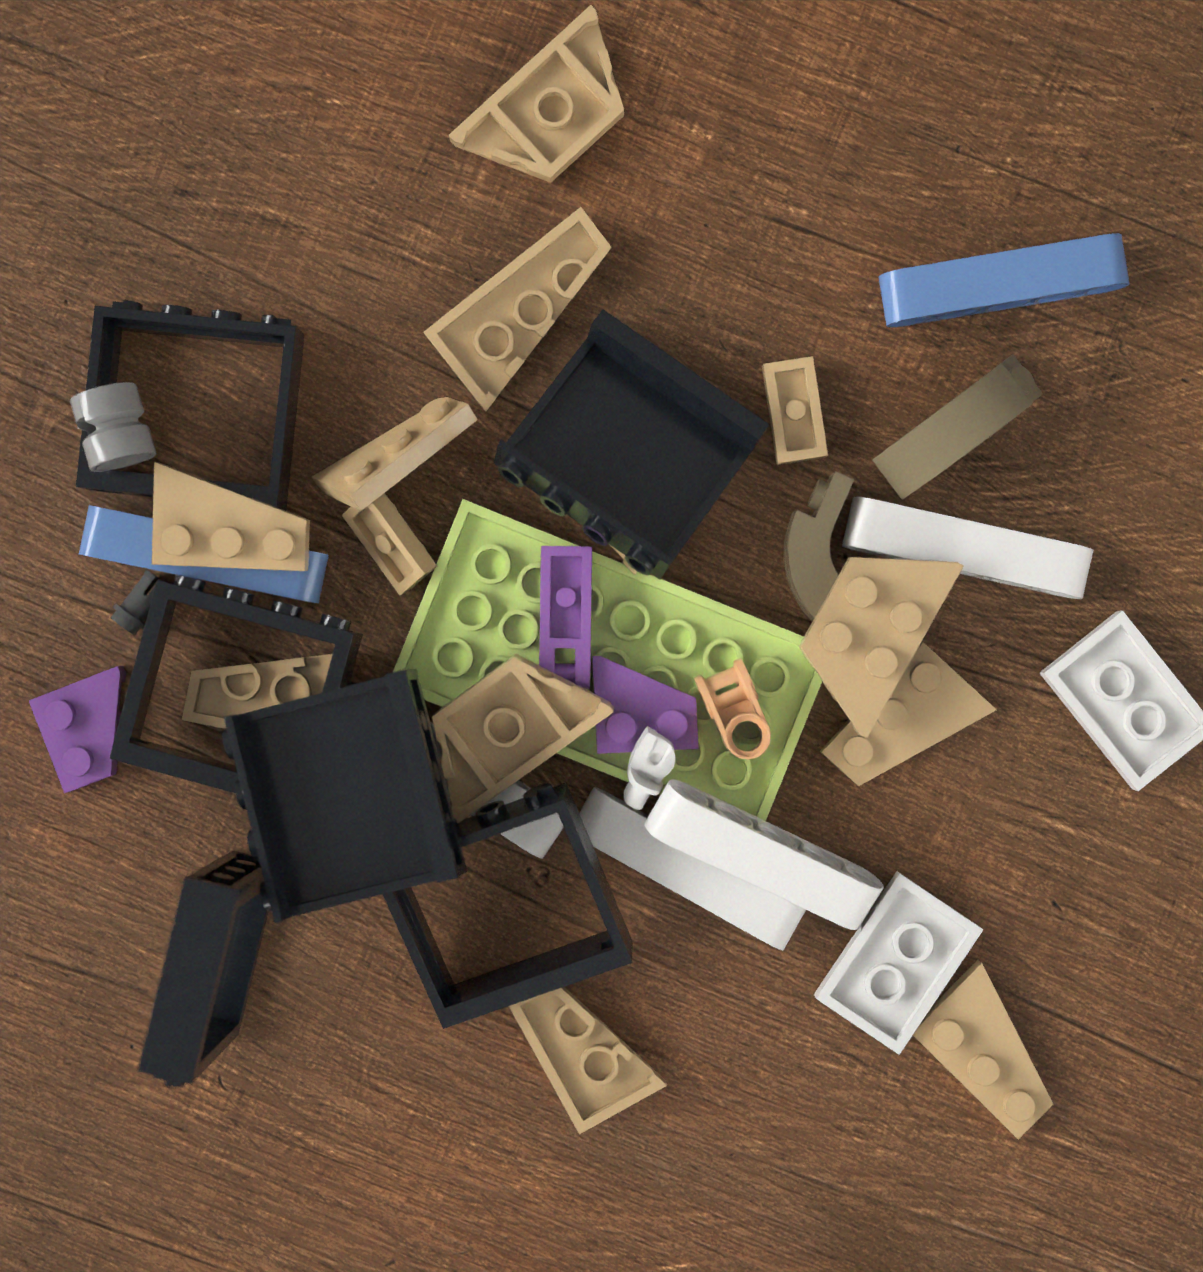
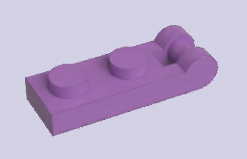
(566, 610)

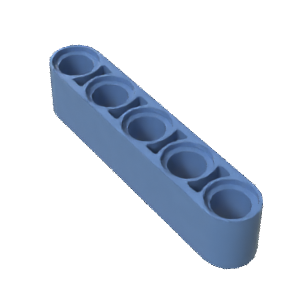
(1004, 280)
(128, 540)

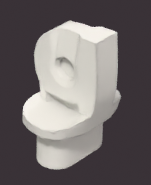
(648, 764)

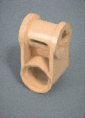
(734, 707)

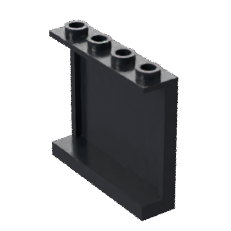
(630, 446)
(344, 795)

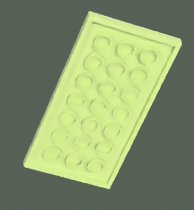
(488, 608)

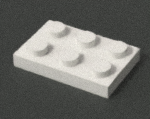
(1127, 700)
(898, 962)

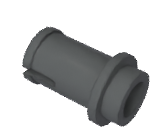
(135, 608)

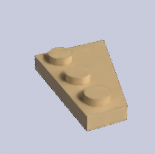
(393, 455)
(220, 528)
(251, 687)
(922, 711)
(982, 1049)
(584, 1058)

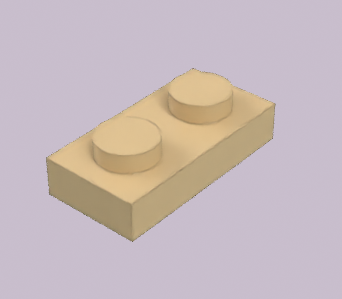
(794, 410)
(391, 543)

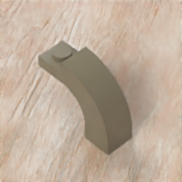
(958, 427)
(808, 544)

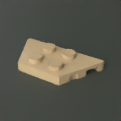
(549, 106)
(873, 629)
(509, 728)

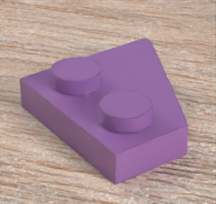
(639, 704)
(81, 727)

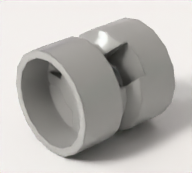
(113, 426)

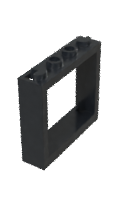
(221, 326)
(287, 617)
(206, 969)
(538, 973)

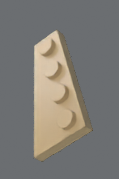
(510, 313)

